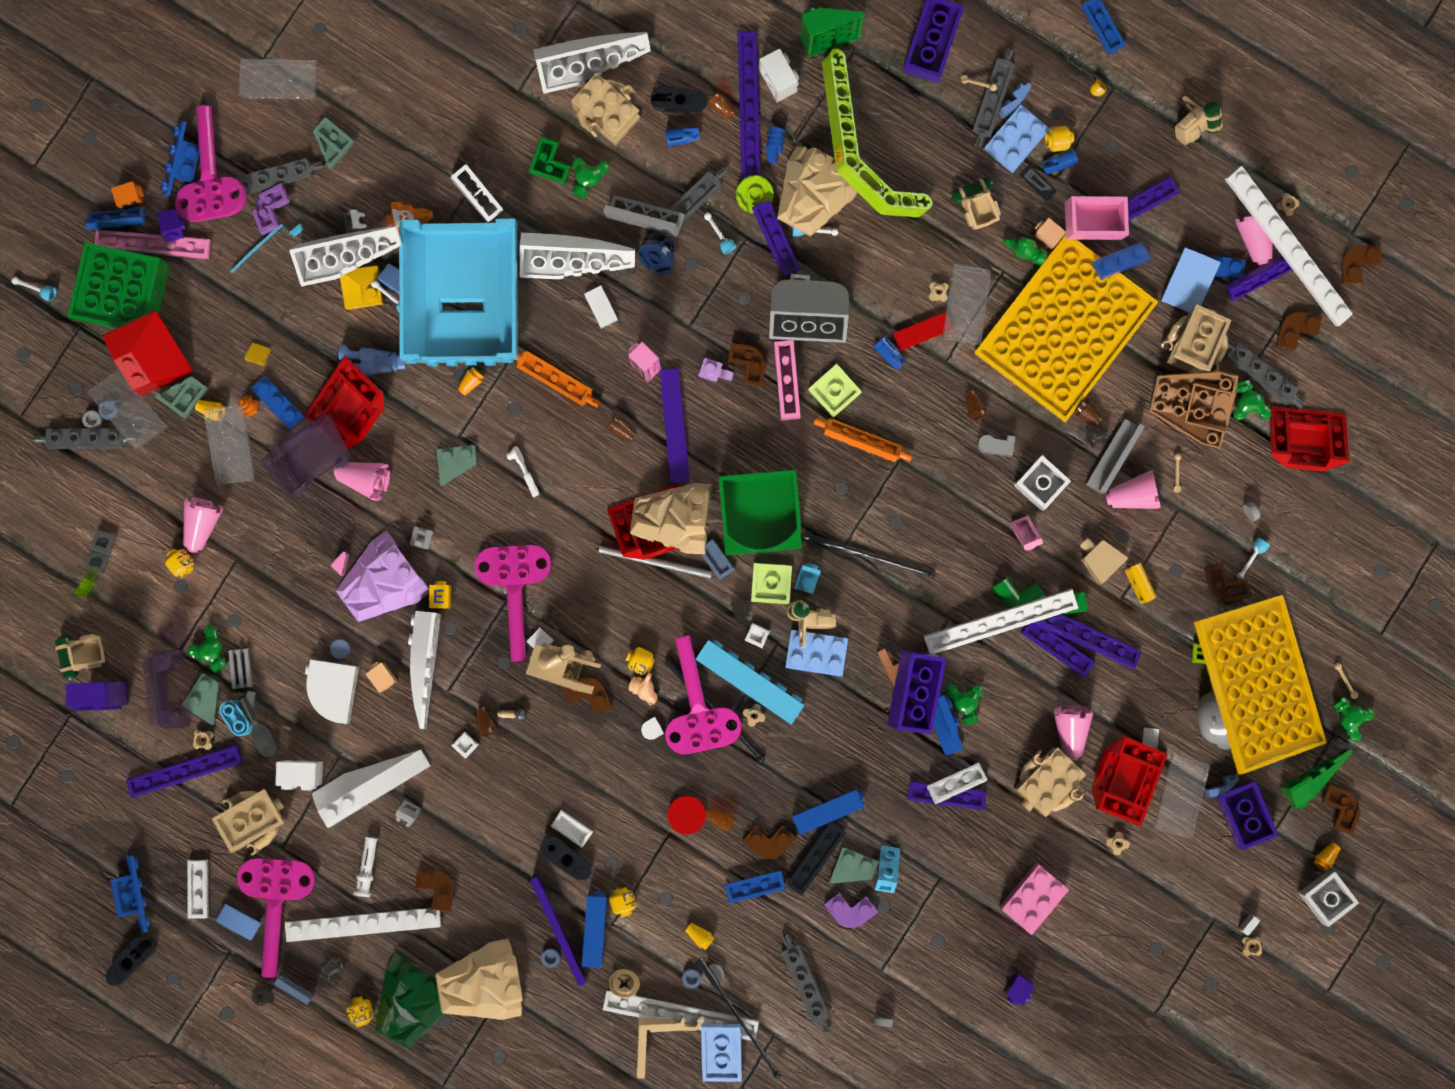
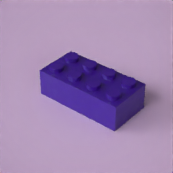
(933, 39)
(916, 691)
(96, 696)

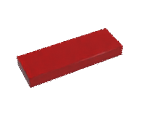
(920, 332)

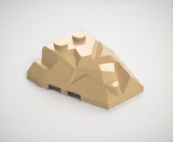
(812, 190)
(674, 517)
(482, 984)

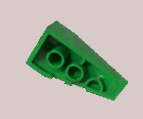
(1308, 784)

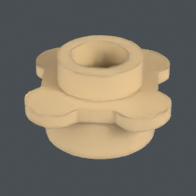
(1287, 198)
(933, 293)
(752, 720)
(198, 743)
(1117, 838)
(1256, 950)

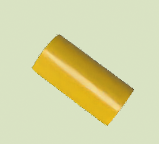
(1140, 583)

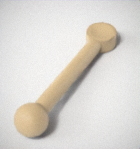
(964, 79)
(1177, 488)
(1353, 694)

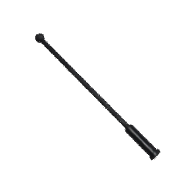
(829, 543)
(678, 672)
(716, 984)

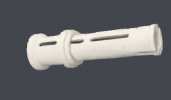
(365, 877)

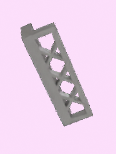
(644, 220)
(1114, 456)

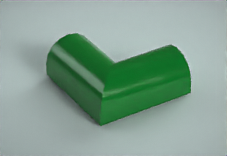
(544, 164)
(1011, 597)

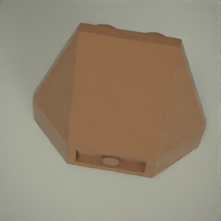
(1196, 404)

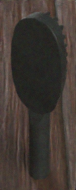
(260, 734)

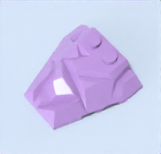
(381, 581)

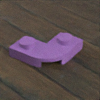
(265, 206)
(850, 916)

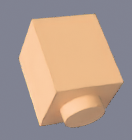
(1049, 233)
(381, 676)

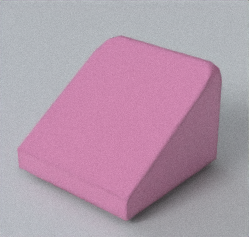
(340, 563)

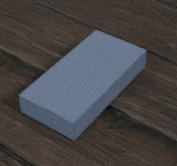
(717, 560)
(294, 990)

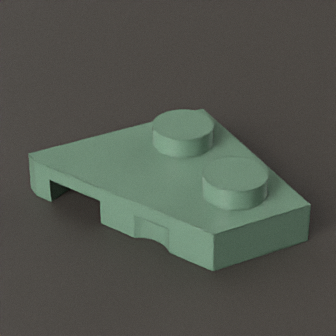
(332, 142)
(183, 396)
(455, 461)
(203, 698)
(853, 867)

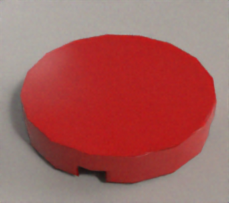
(686, 815)

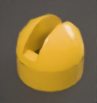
(1098, 88)

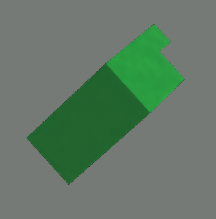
(116, 286)
(760, 512)

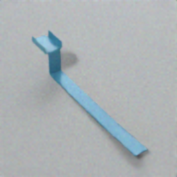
(294, 232)

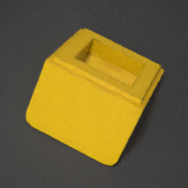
(257, 354)

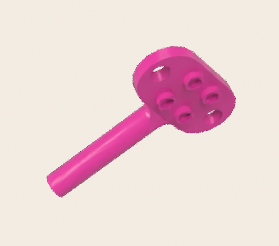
(211, 195)
(513, 569)
(701, 727)
(274, 882)

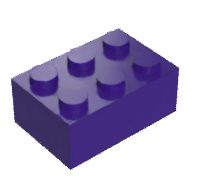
(1246, 815)

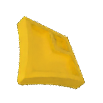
(358, 288)

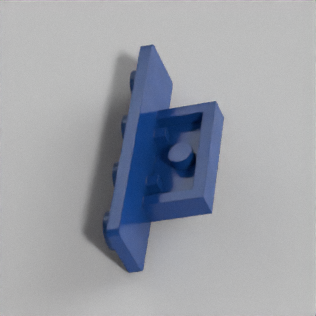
(182, 160)
(946, 726)
(128, 896)

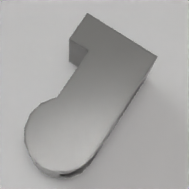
(989, 445)

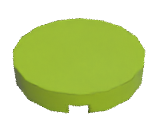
(752, 192)

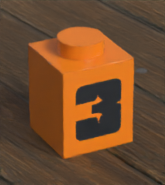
(127, 195)

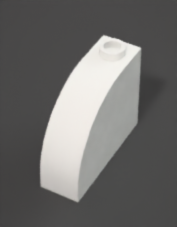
(476, 193)
(332, 689)

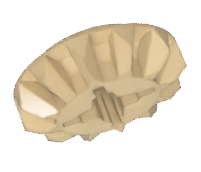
(623, 976)

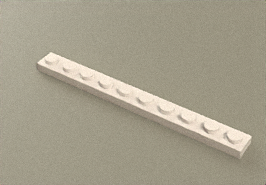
(1288, 246)

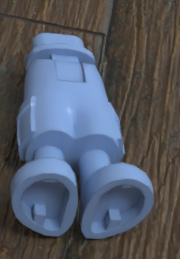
(373, 360)

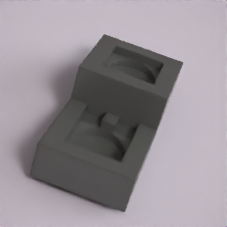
(100, 552)

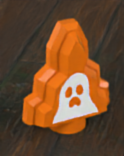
(407, 212)

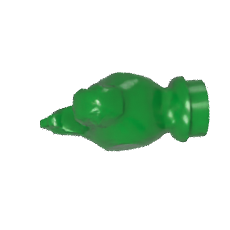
(587, 176)
(1026, 249)
(1250, 402)
(209, 650)
(965, 702)
(1352, 717)

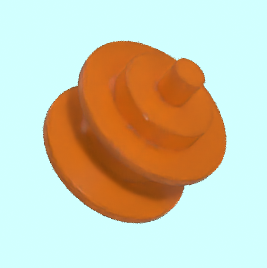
(250, 406)

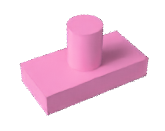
(1026, 533)

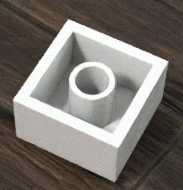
(778, 75)
(1042, 483)
(299, 773)
(1328, 898)

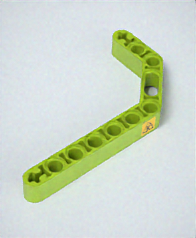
(846, 151)

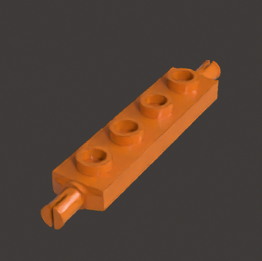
(556, 379)
(862, 440)

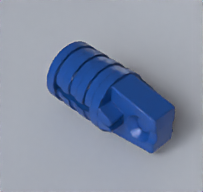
(681, 135)
(774, 144)
(1060, 161)
(890, 353)

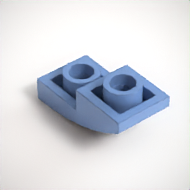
(1018, 96)
(390, 278)
(237, 922)

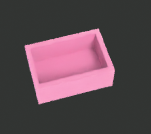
(1096, 217)
(1033, 898)

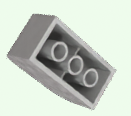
(809, 311)

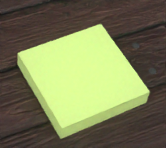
(834, 390)
(771, 583)

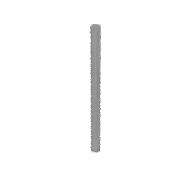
(659, 562)

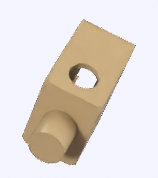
(1101, 559)

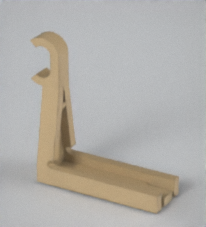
(657, 1025)

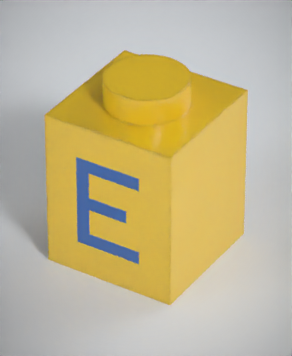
(440, 595)

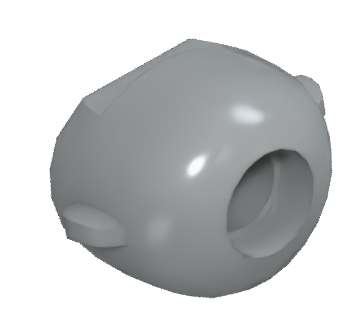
(1211, 722)

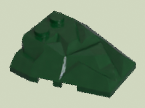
(407, 1002)

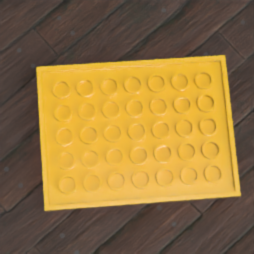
(1065, 328)
(1260, 683)

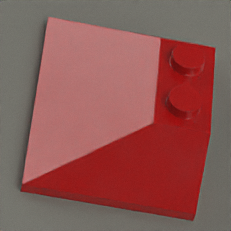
(146, 353)
(350, 401)
(1308, 438)
(629, 544)
(1127, 779)

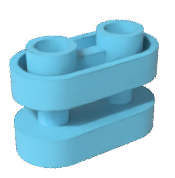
(235, 718)

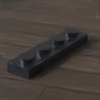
(816, 858)

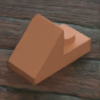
(891, 670)

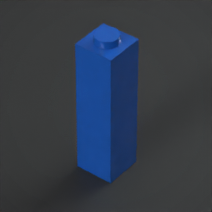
(828, 811)
(594, 930)

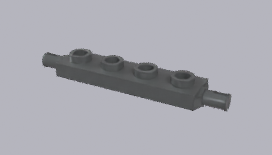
(993, 99)
(278, 175)
(693, 199)
(1263, 374)
(82, 439)
(805, 983)

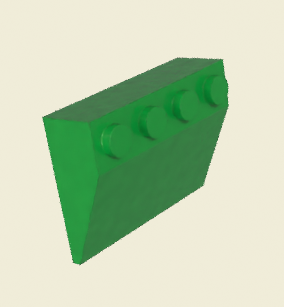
(829, 28)

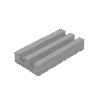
(240, 670)

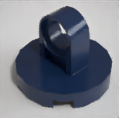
(657, 256)

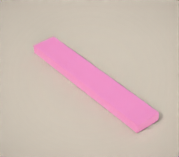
(154, 244)

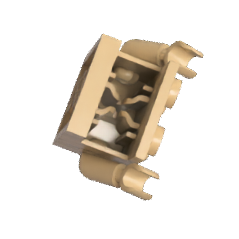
(604, 108)
(1199, 341)
(560, 665)
(1048, 781)
(248, 819)

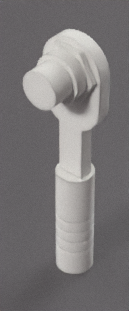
(516, 454)

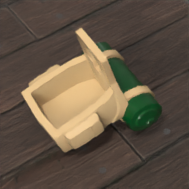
(1198, 121)
(978, 203)
(809, 619)
(79, 654)

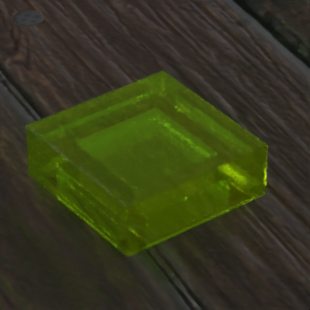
(85, 587)

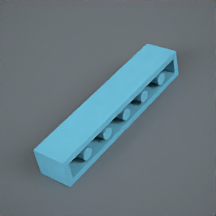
(750, 682)

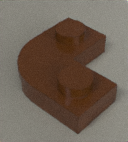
(1354, 259)
(1294, 325)
(752, 359)
(1225, 589)
(598, 699)
(1348, 808)
(771, 847)
(440, 884)

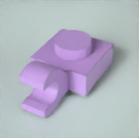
(713, 370)

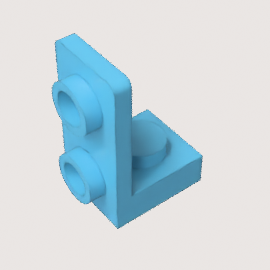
(807, 578)
(888, 869)

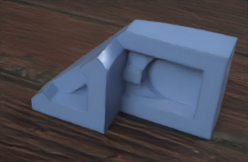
(1228, 782)

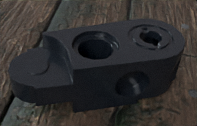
(694, 100)
(579, 868)
(119, 971)

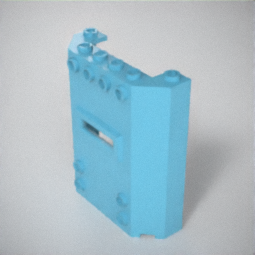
(451, 267)

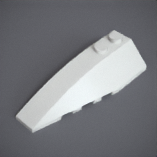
(579, 60)
(340, 254)
(563, 255)
(422, 661)
(364, 785)

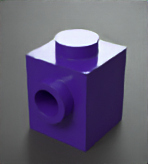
(171, 225)
(1019, 990)

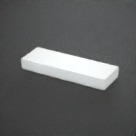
(957, 783)
(198, 888)

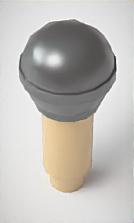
(519, 714)

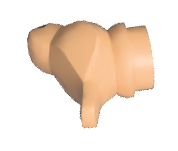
(644, 689)

